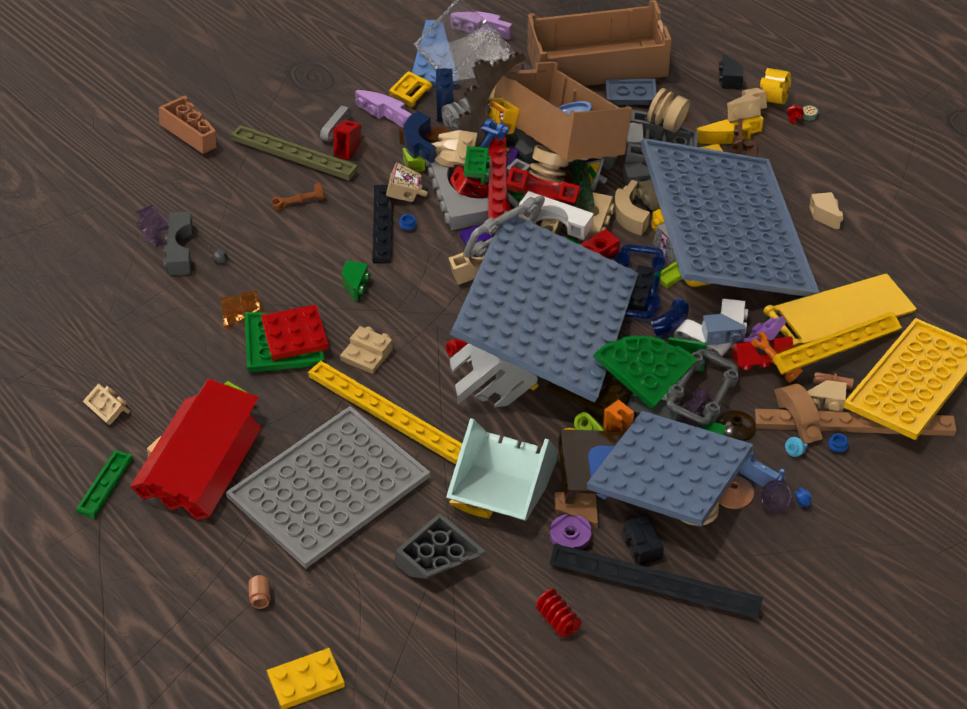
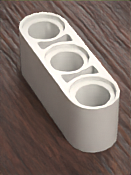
(693, 331)

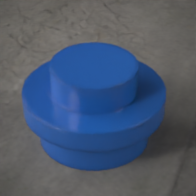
(407, 222)
(838, 443)
(803, 497)

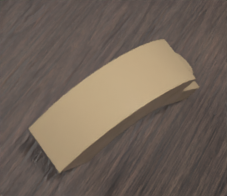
(628, 215)

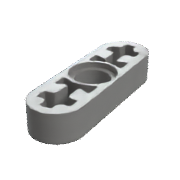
(339, 116)

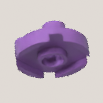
(578, 524)

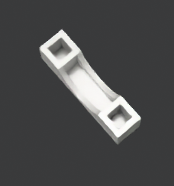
(576, 220)

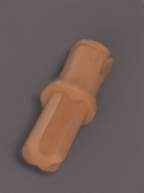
(821, 377)

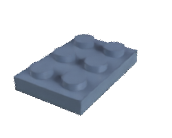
(630, 91)

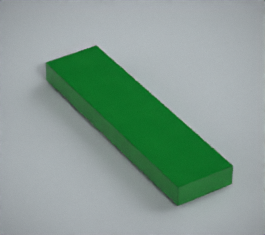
(104, 484)

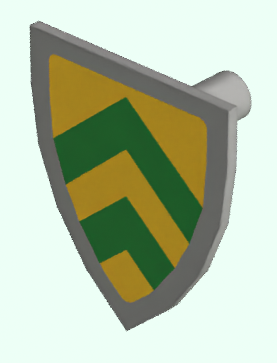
(594, 172)

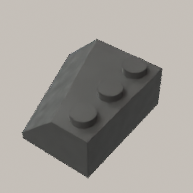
(436, 549)

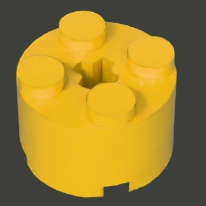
(776, 85)

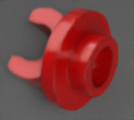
(795, 112)

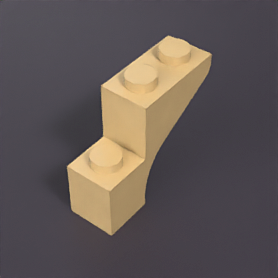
(747, 105)

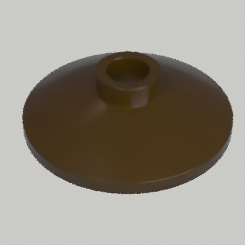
(738, 424)

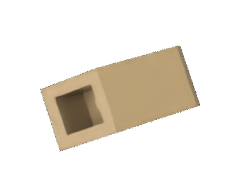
(825, 209)
(829, 396)

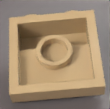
(367, 349)

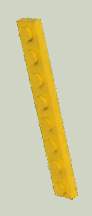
(836, 343)

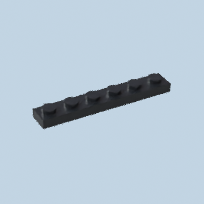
(381, 225)

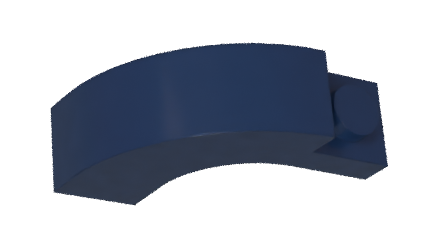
(414, 129)

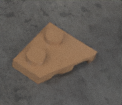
(583, 505)

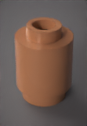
(259, 591)

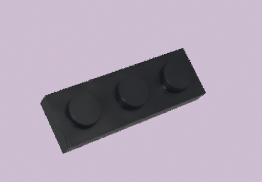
(641, 288)

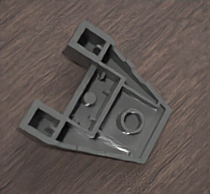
(656, 132)

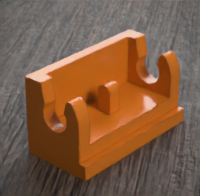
(618, 417)

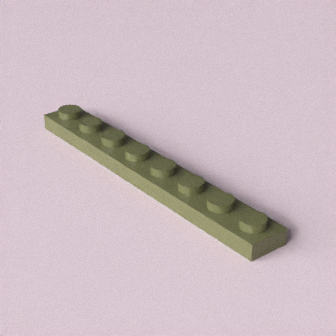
(294, 152)

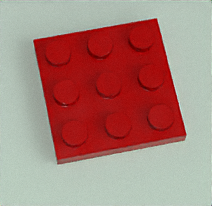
(294, 332)

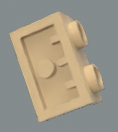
(105, 404)

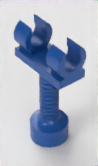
(499, 133)

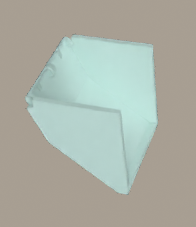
(501, 474)

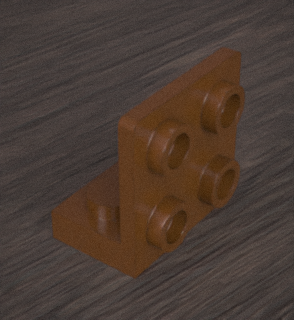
(742, 146)

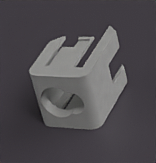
(509, 382)

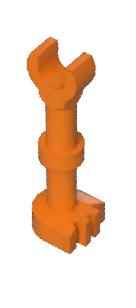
(764, 345)

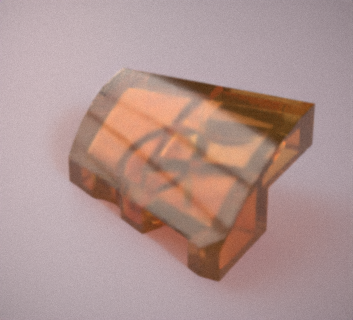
(235, 306)

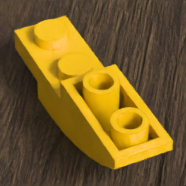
(723, 131)

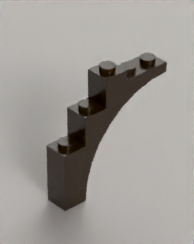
(478, 97)

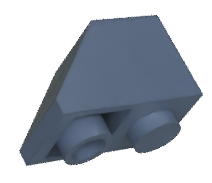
(722, 330)

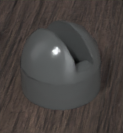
(220, 255)

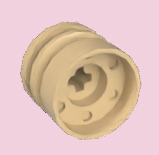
(668, 109)
(548, 165)

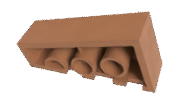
(187, 124)

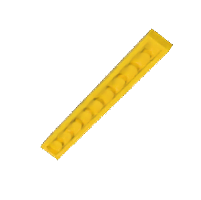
(386, 411)

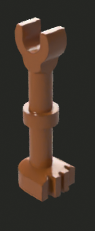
(279, 203)

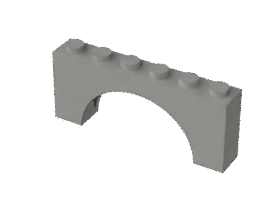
(458, 209)

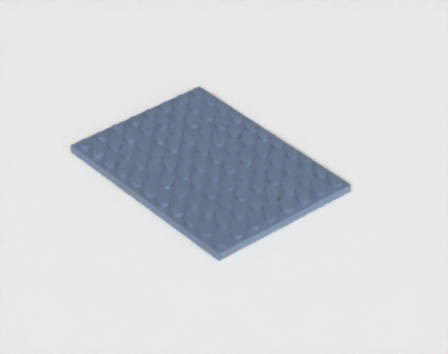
(727, 219)
(546, 305)

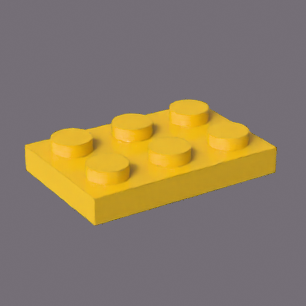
(305, 678)

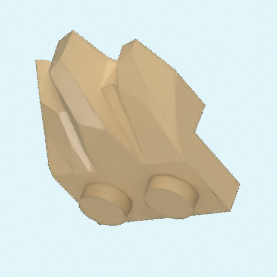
(454, 147)

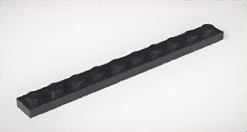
(656, 580)

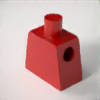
(346, 139)
(465, 185)

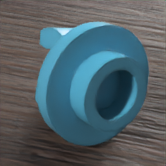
(795, 446)

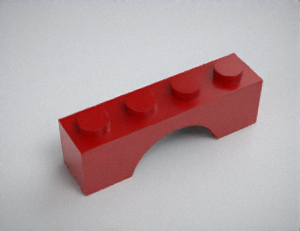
(523, 181)

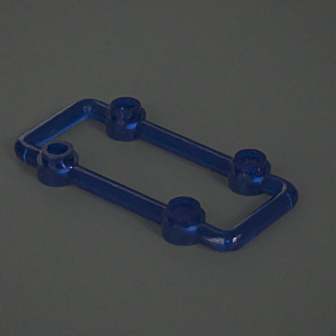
(652, 301)

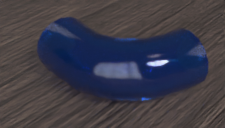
(671, 319)

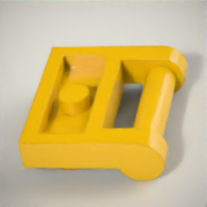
(406, 86)

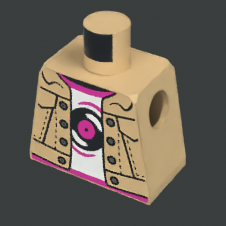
(405, 184)

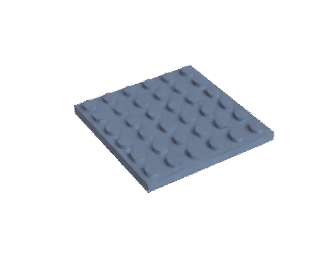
(670, 468)

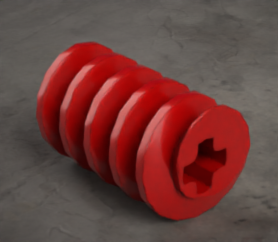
(558, 613)

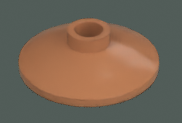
(738, 494)

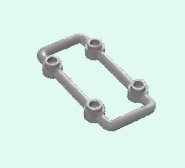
(490, 226)

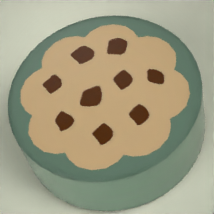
(810, 112)

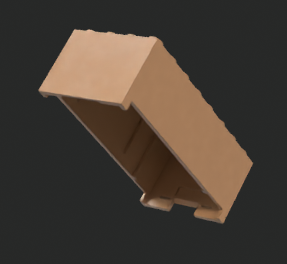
(603, 44)
(571, 136)

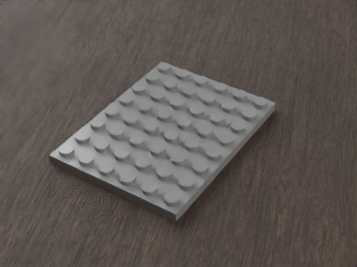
(327, 486)

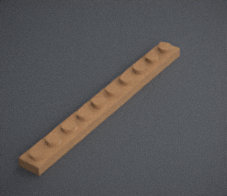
(846, 422)

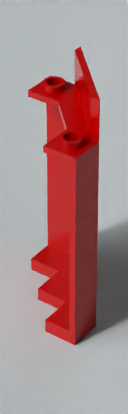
(200, 450)

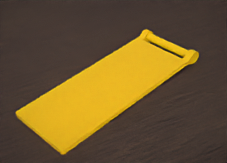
(841, 308)

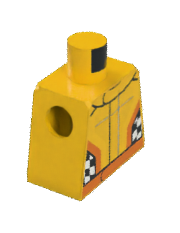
(502, 112)

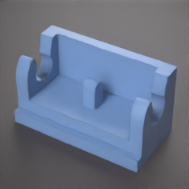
(760, 473)

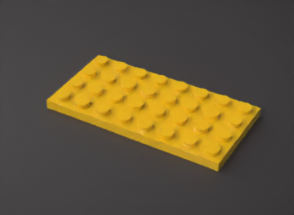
(912, 379)

